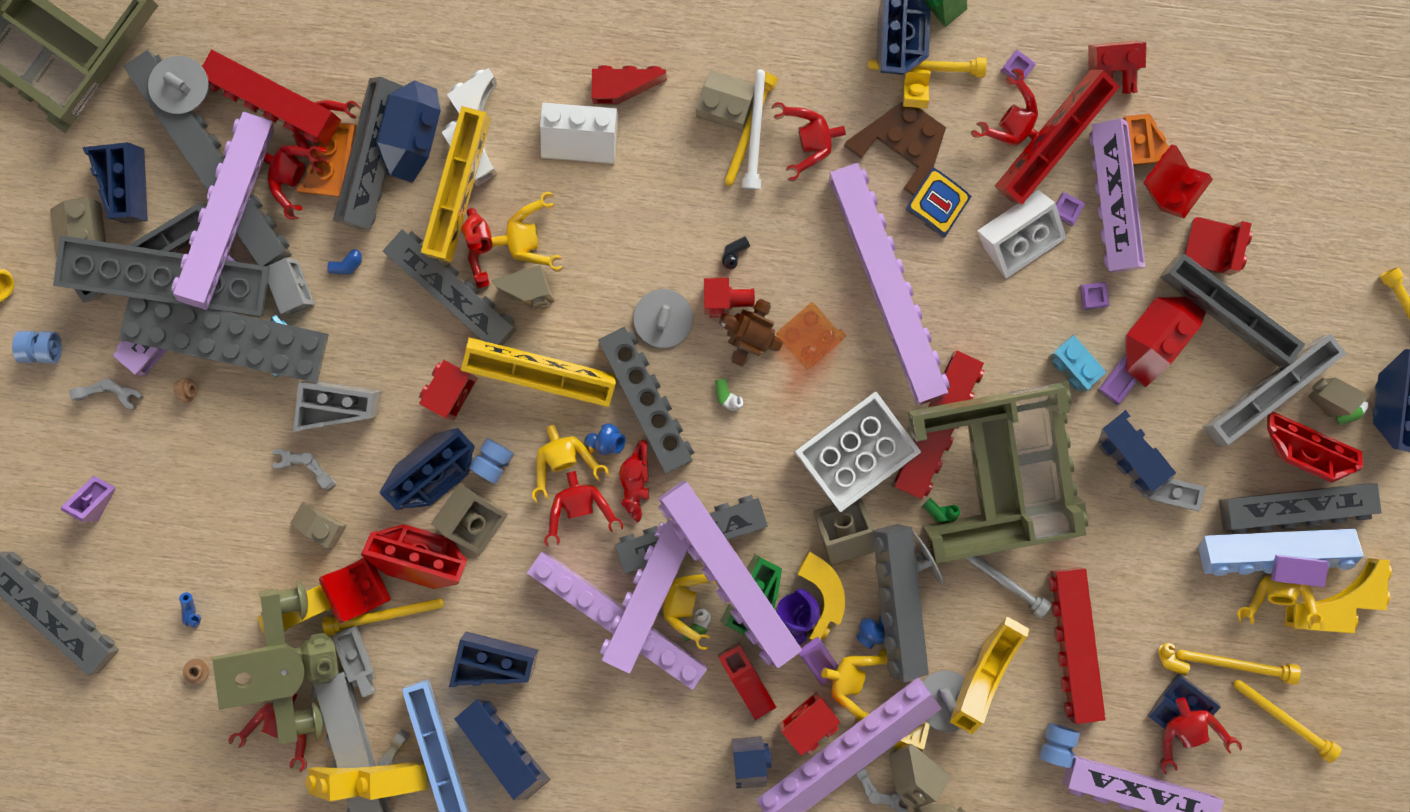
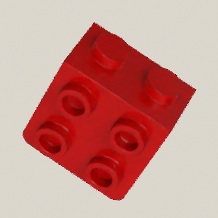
(1219, 245)
(354, 590)

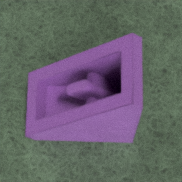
(89, 500)

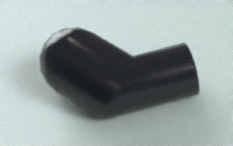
(732, 251)

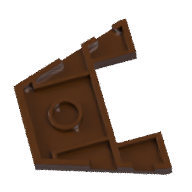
(909, 134)

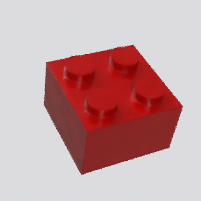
(447, 390)
(809, 724)

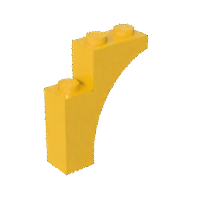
(1339, 611)
(986, 675)
(366, 782)

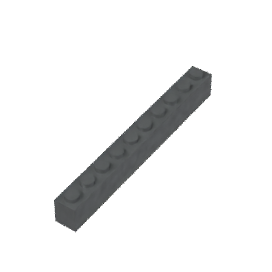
(204, 155)

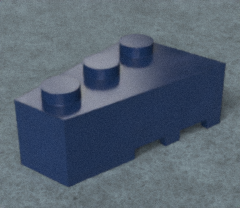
(121, 180)
(1135, 455)
(491, 661)
(751, 762)

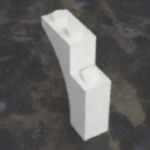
(473, 95)

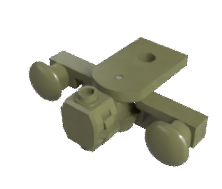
(279, 668)

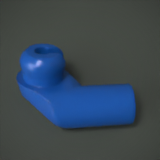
(348, 265)
(188, 610)

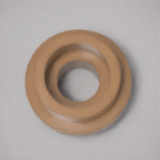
(185, 390)
(203, 670)

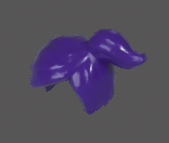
(799, 613)

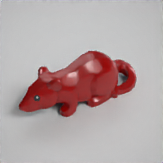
(632, 476)

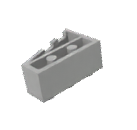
(332, 404)

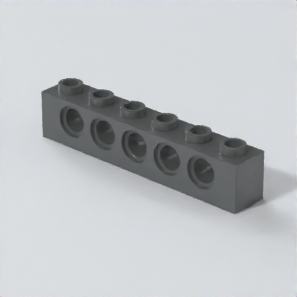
(612, 345)

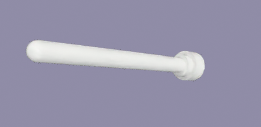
(751, 178)

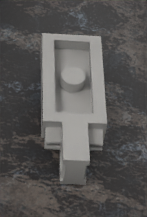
(1179, 494)
(355, 660)

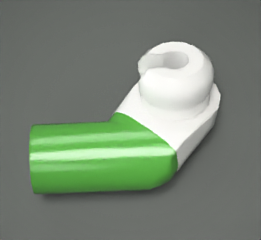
(726, 398)
(1357, 414)
(701, 622)

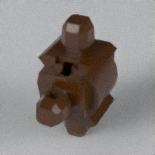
(750, 332)

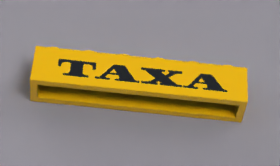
(456, 184)
(538, 372)

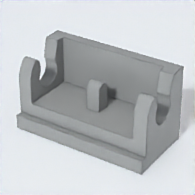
(289, 286)

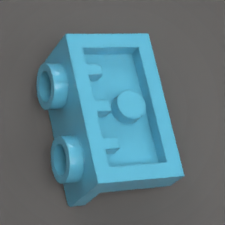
(1077, 364)

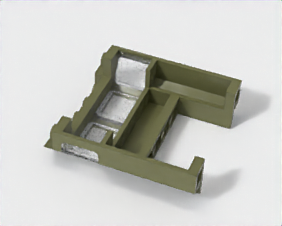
(58, 57)
(1018, 472)

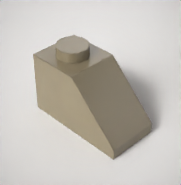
(1336, 397)
(318, 525)

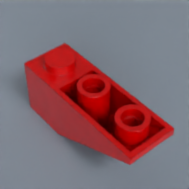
(618, 85)
(746, 680)

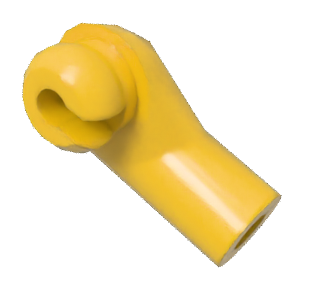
(1169, 661)

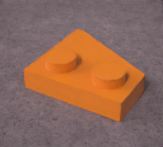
(1145, 139)

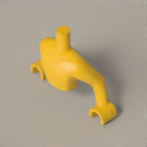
(523, 236)
(561, 455)
(1282, 594)
(680, 604)
(850, 679)

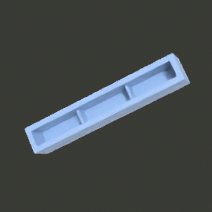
(1257, 551)
(435, 747)

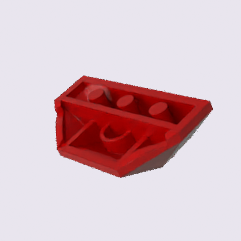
(1160, 336)
(1312, 449)
(415, 556)

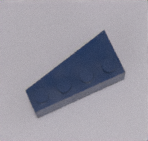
(501, 750)

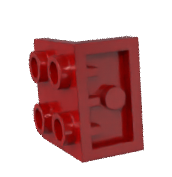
(1175, 184)

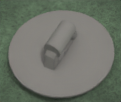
(178, 84)
(663, 318)
(928, 562)
(945, 689)

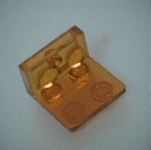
(810, 336)

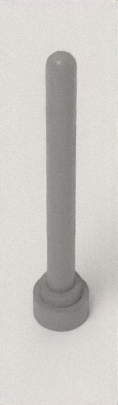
(1038, 605)

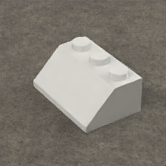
(578, 133)
(1022, 233)

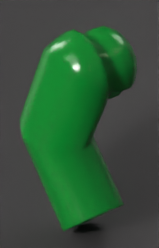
(942, 513)

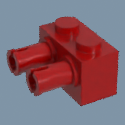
(1121, 56)
(721, 298)

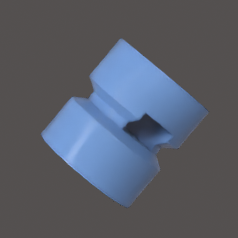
(34, 347)
(491, 461)
(1059, 745)

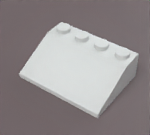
(857, 451)

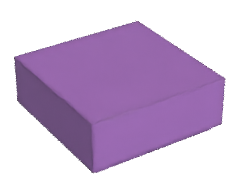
(1018, 61)
(1069, 208)
(1094, 295)

